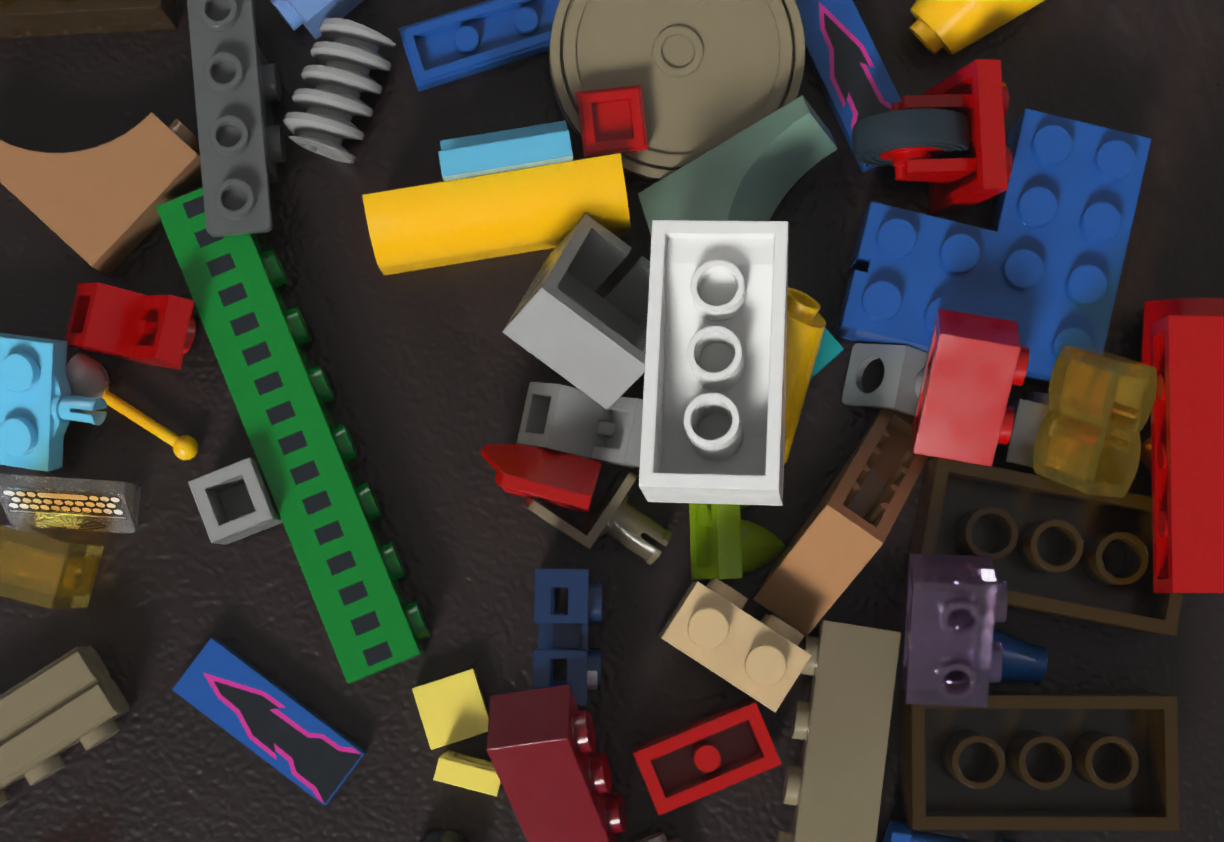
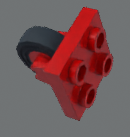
(945, 138)

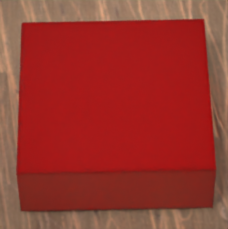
(612, 121)

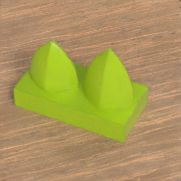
(726, 544)

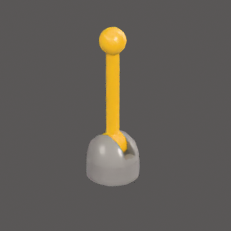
(91, 380)

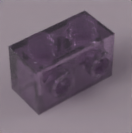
(950, 630)

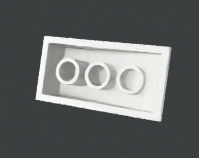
(715, 363)

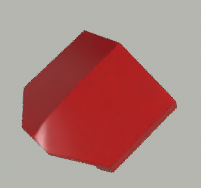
(545, 474)

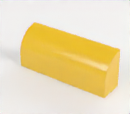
(494, 213)

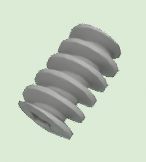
(337, 88)

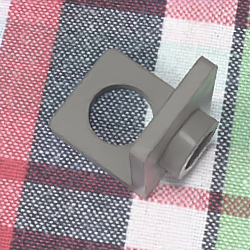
(901, 379)

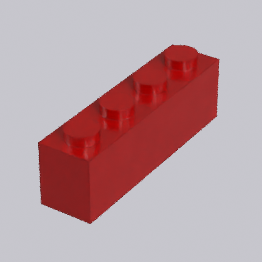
(1188, 454)

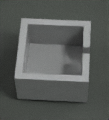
(573, 329)

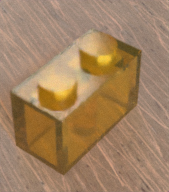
(47, 567)

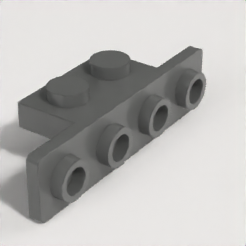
(234, 117)

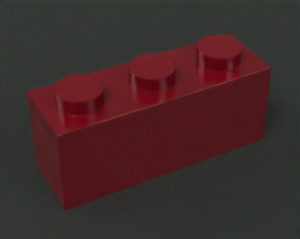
(551, 767)

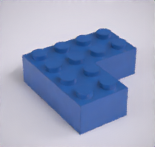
(1042, 261)

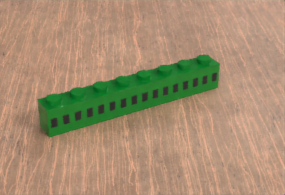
(297, 442)

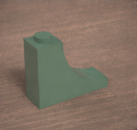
(745, 173)

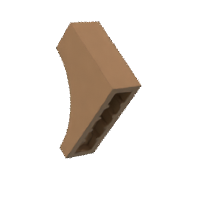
(107, 194)
(845, 524)

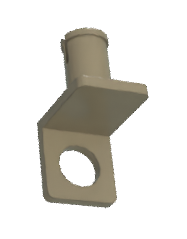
(612, 517)

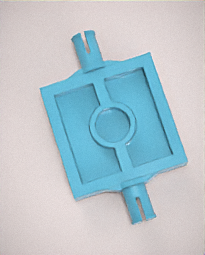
(38, 402)

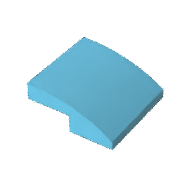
(505, 150)

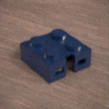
(567, 633)

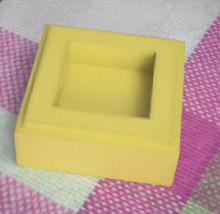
(452, 708)
(467, 773)

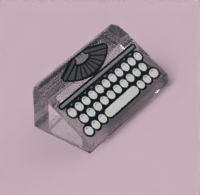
(70, 503)

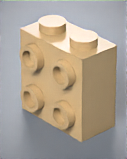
(748, 653)

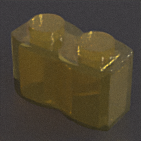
(1094, 421)

